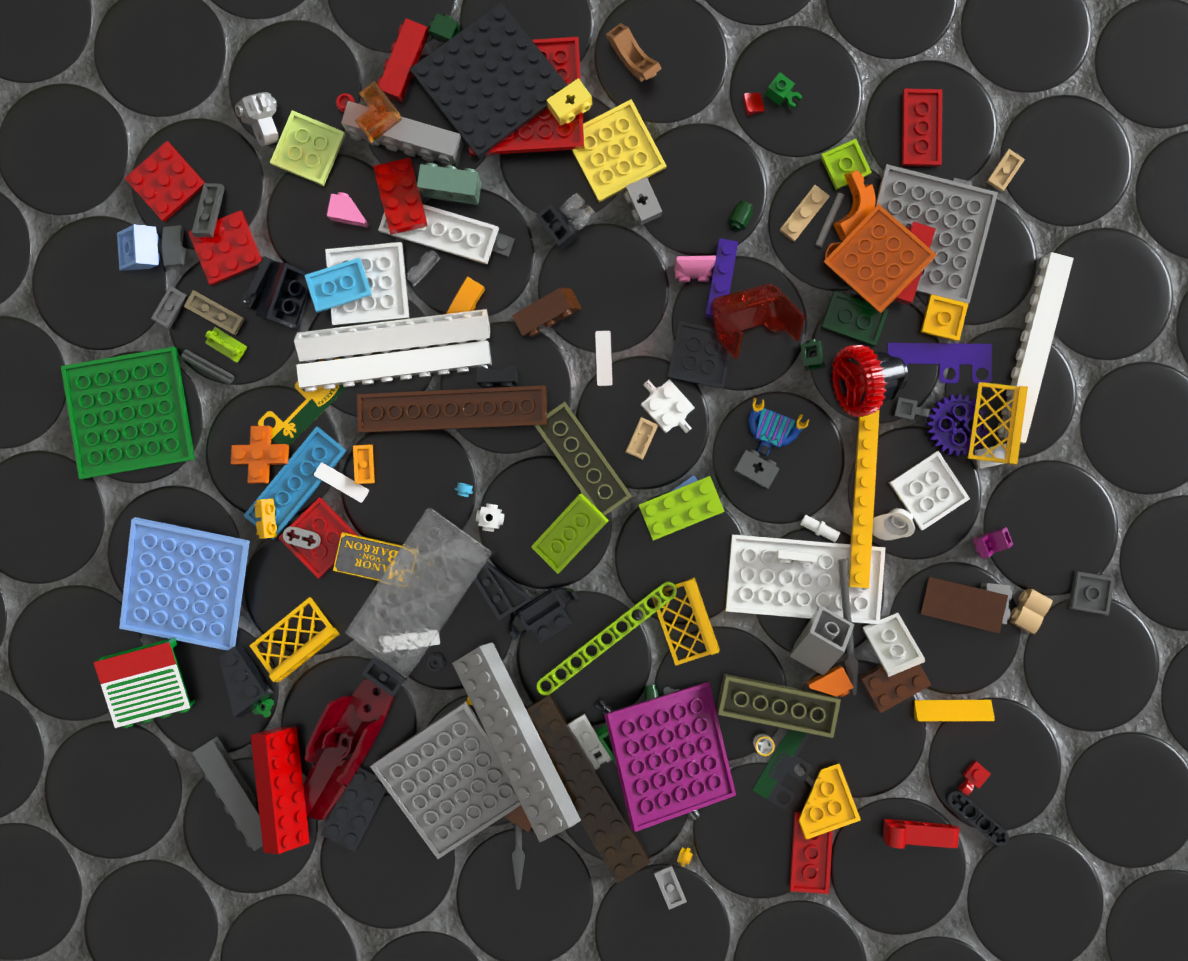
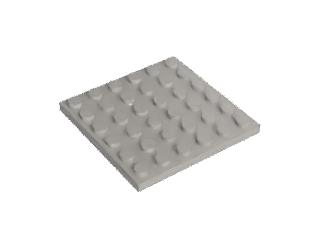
(961, 223)
(448, 780)

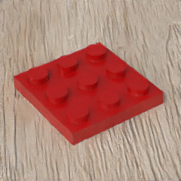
(165, 181)
(229, 251)
(329, 526)

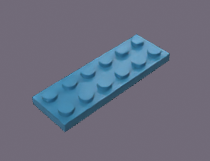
(296, 479)

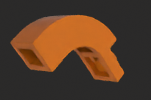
(862, 205)

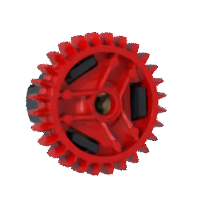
(866, 379)

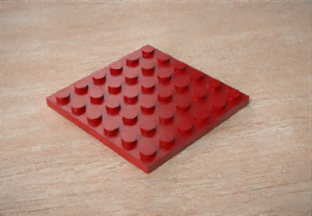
(544, 131)

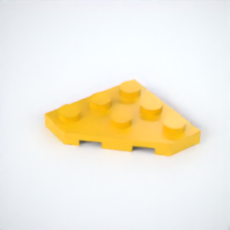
(828, 804)

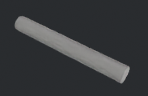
(829, 220)

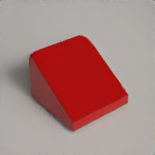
(753, 103)

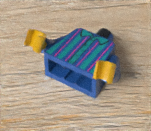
(773, 428)

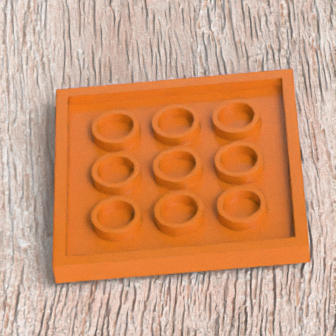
(880, 258)

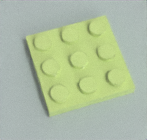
(307, 148)

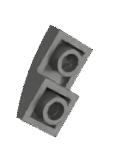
(172, 247)

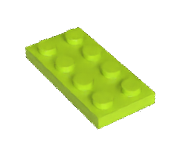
(681, 508)
(569, 533)

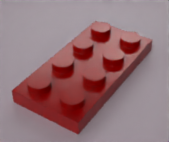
(922, 127)
(400, 196)
(810, 861)

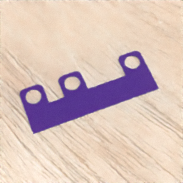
(947, 355)

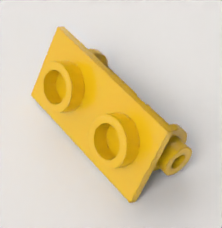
(267, 526)

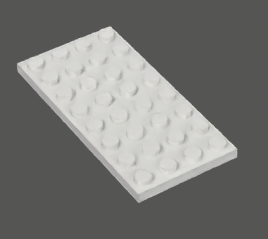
(770, 587)

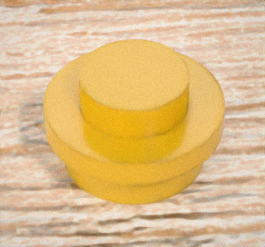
(684, 856)

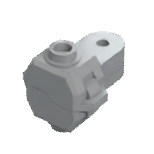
(258, 112)

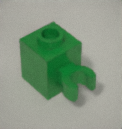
(781, 90)

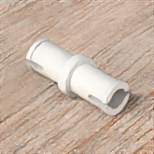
(820, 528)

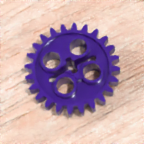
(946, 437)

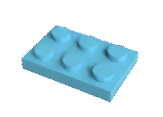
(338, 285)

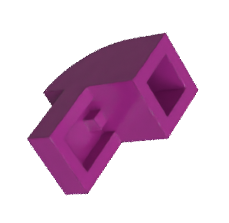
(992, 542)

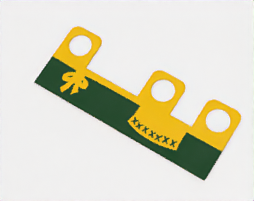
(304, 415)

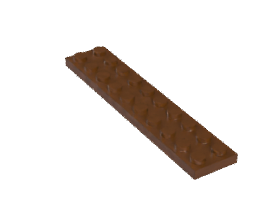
(452, 409)

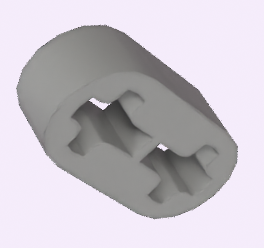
(299, 541)

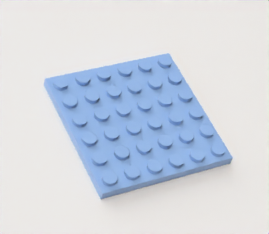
(183, 584)

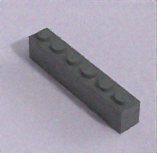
(231, 789)

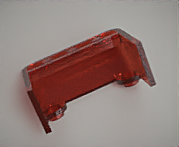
(753, 308)

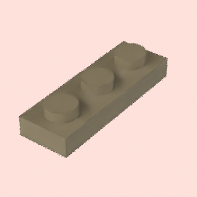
(214, 312)

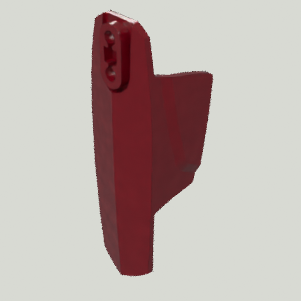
(341, 745)

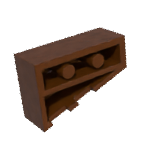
(546, 311)

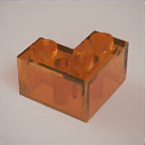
(381, 113)

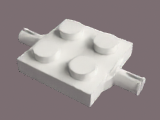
(667, 406)

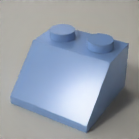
(138, 248)

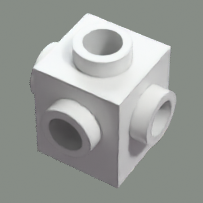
(498, 517)

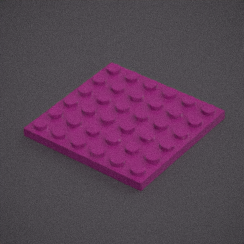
(670, 755)

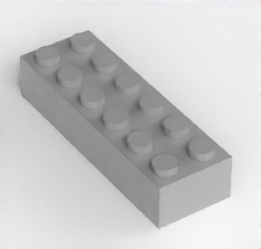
(409, 136)

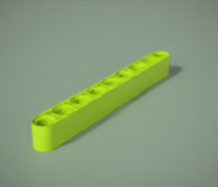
(601, 646)

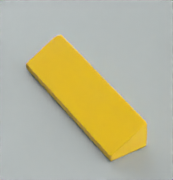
(953, 710)

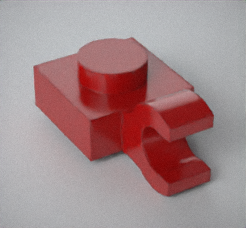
(975, 776)

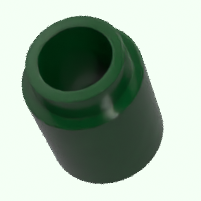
(741, 216)

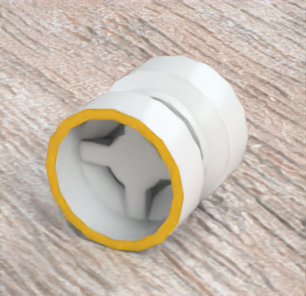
(767, 744)

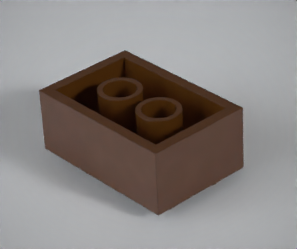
(889, 691)

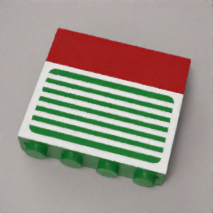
(142, 683)

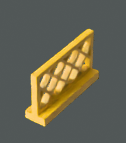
(1015, 425)
(702, 621)
(300, 655)

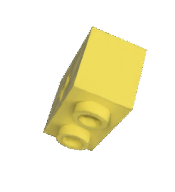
(569, 102)

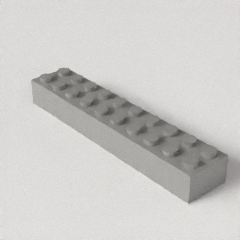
(516, 742)

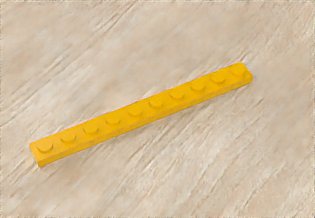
(863, 501)

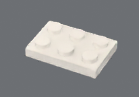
(893, 644)

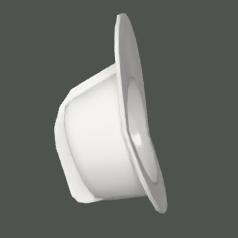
(893, 525)

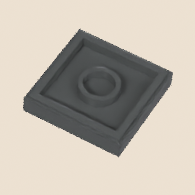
(1091, 593)

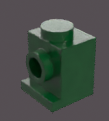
(808, 348)

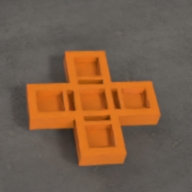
(259, 454)

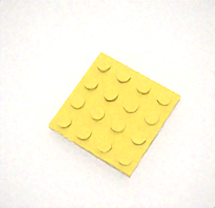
(617, 151)

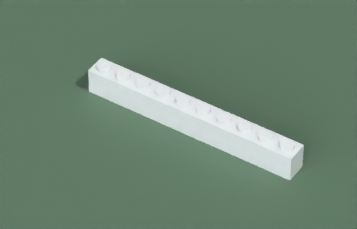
(392, 335)
(1038, 336)
(393, 365)

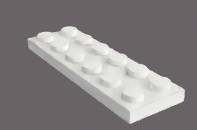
(451, 234)

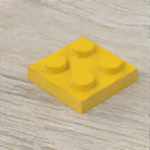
(944, 317)

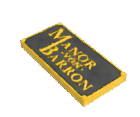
(364, 556)

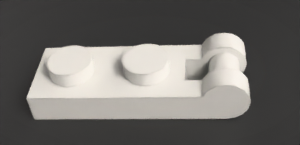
(588, 740)

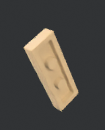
(804, 213)

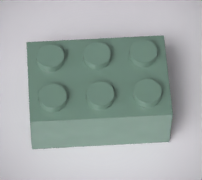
(449, 183)

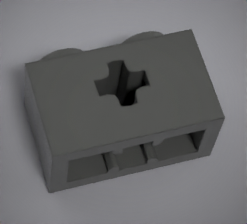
(762, 478)

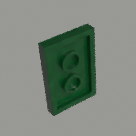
(854, 319)

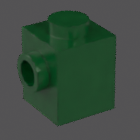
(443, 28)

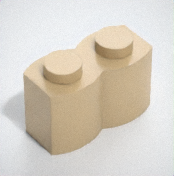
(1030, 611)

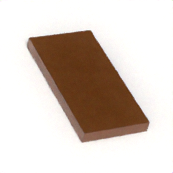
(964, 604)

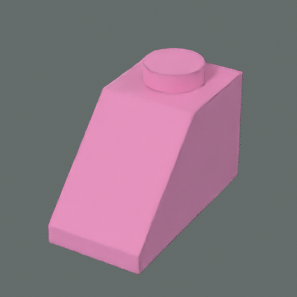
(344, 210)

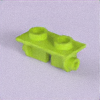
(225, 344)

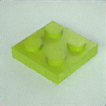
(843, 160)

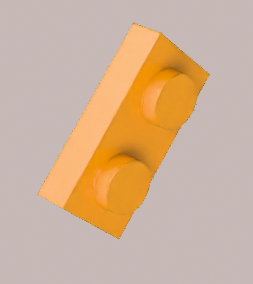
(363, 464)

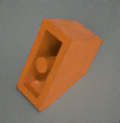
(833, 682)

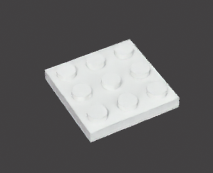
(929, 490)

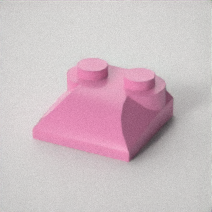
(694, 268)

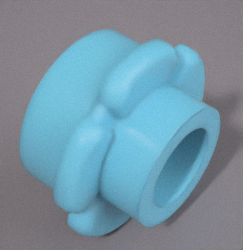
(464, 489)

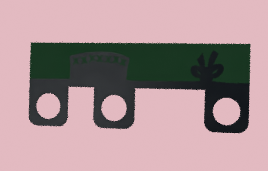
(781, 763)

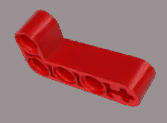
(899, 832)

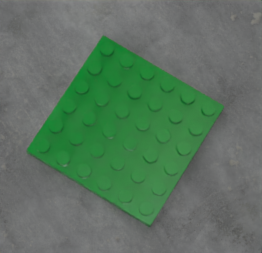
(127, 413)

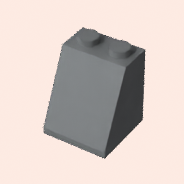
(822, 640)

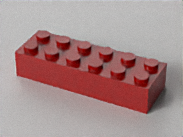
(280, 789)

